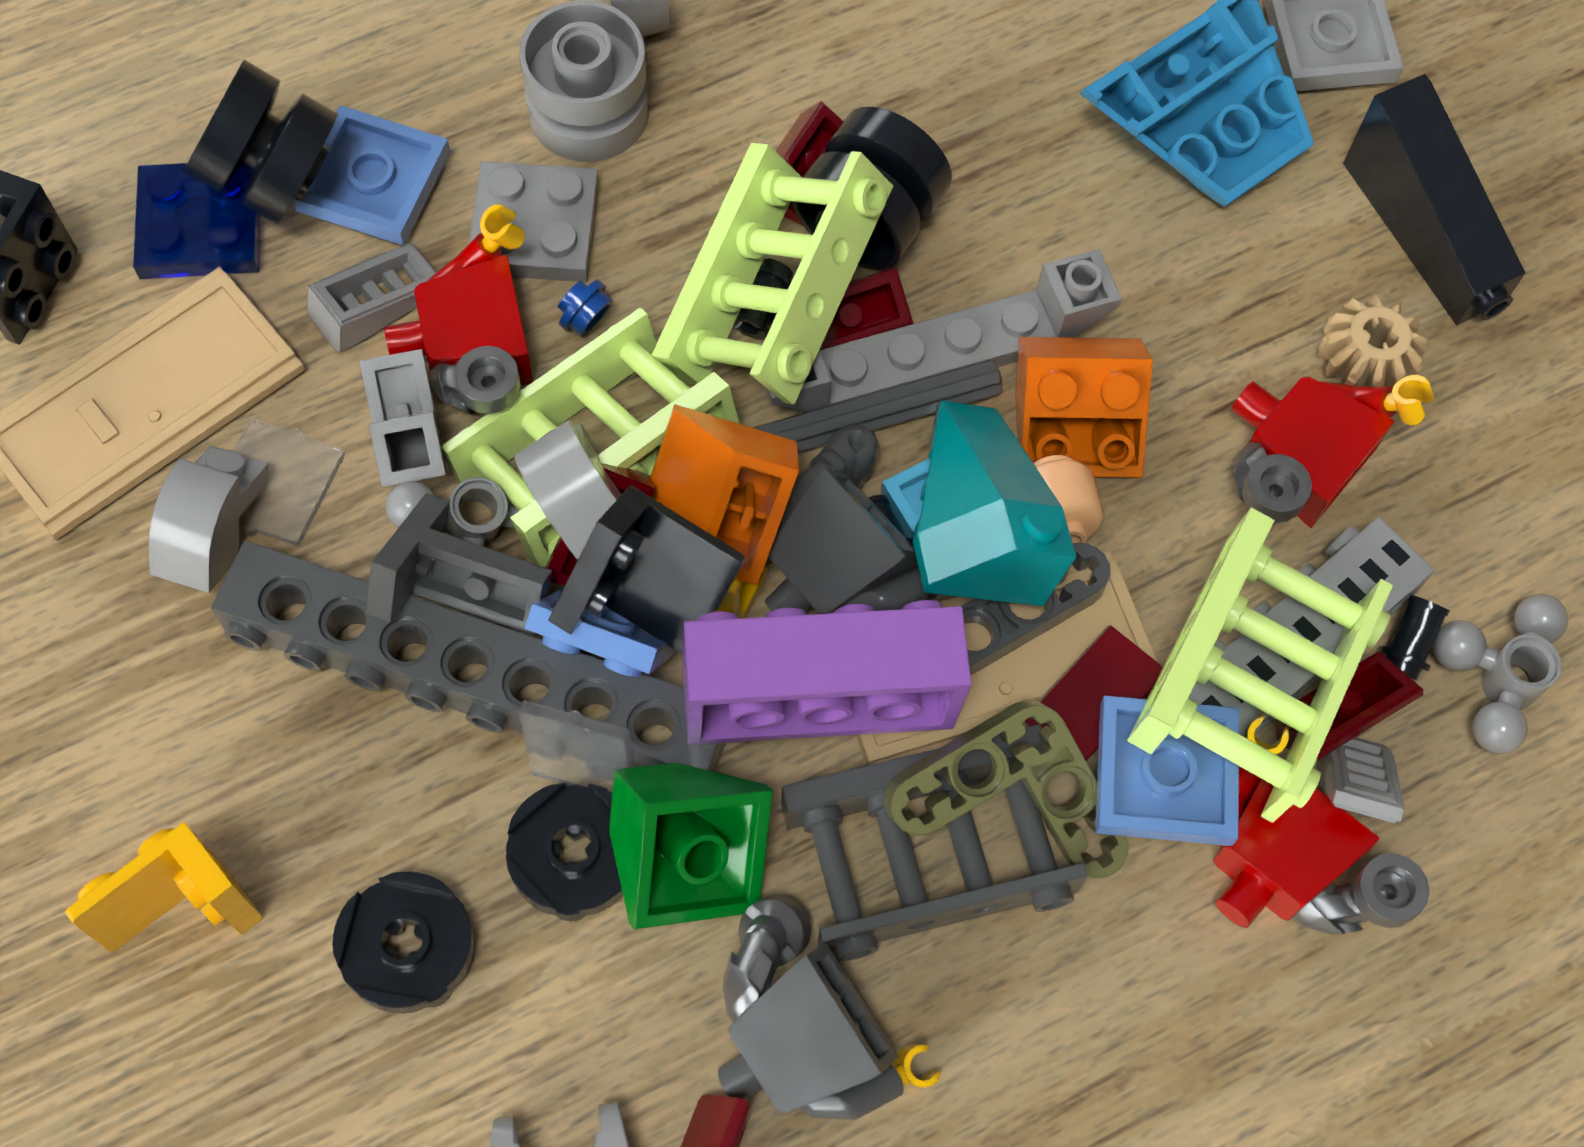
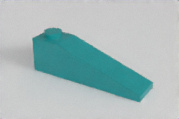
(987, 514)

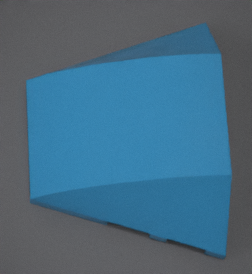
(1211, 101)

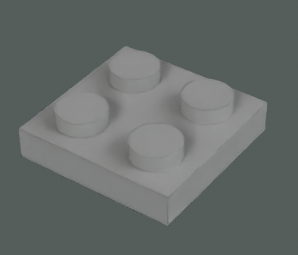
(1334, 42)
(551, 207)

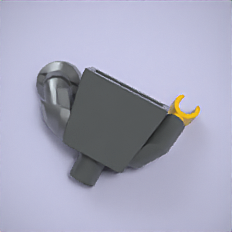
(808, 1032)

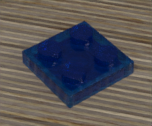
(191, 227)

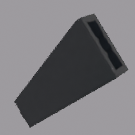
(1434, 201)

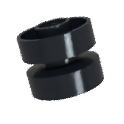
(277, 151)
(905, 159)

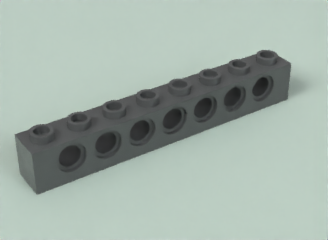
(268, 581)

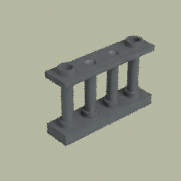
(824, 800)

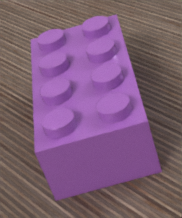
(824, 673)

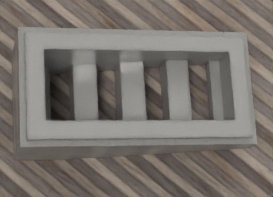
(347, 322)
(1363, 780)

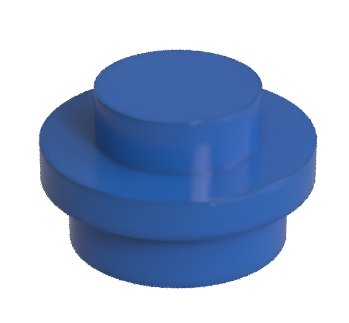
(584, 306)

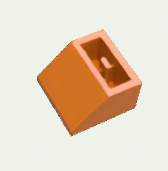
(1084, 401)
(726, 481)

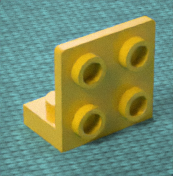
(164, 873)

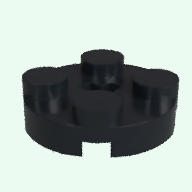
(533, 851)
(383, 910)

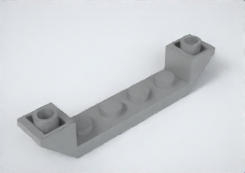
(1066, 302)

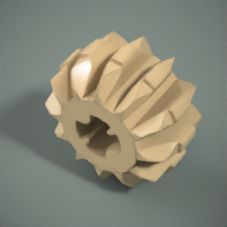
(1372, 344)

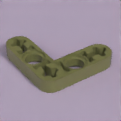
(1031, 765)

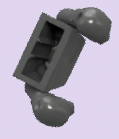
(837, 540)

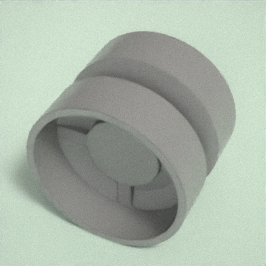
(585, 80)

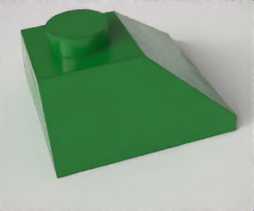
(687, 842)

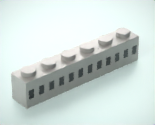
(1353, 570)

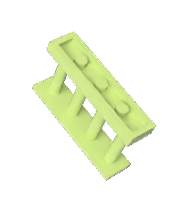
(733, 255)
(563, 392)
(1199, 661)

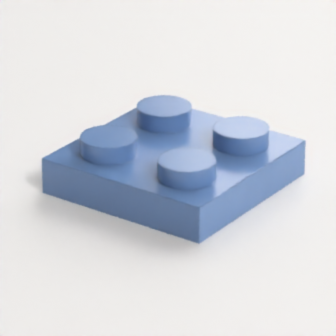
(375, 175)
(619, 641)
(1169, 794)

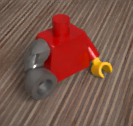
(472, 322)
(1316, 441)
(1301, 855)

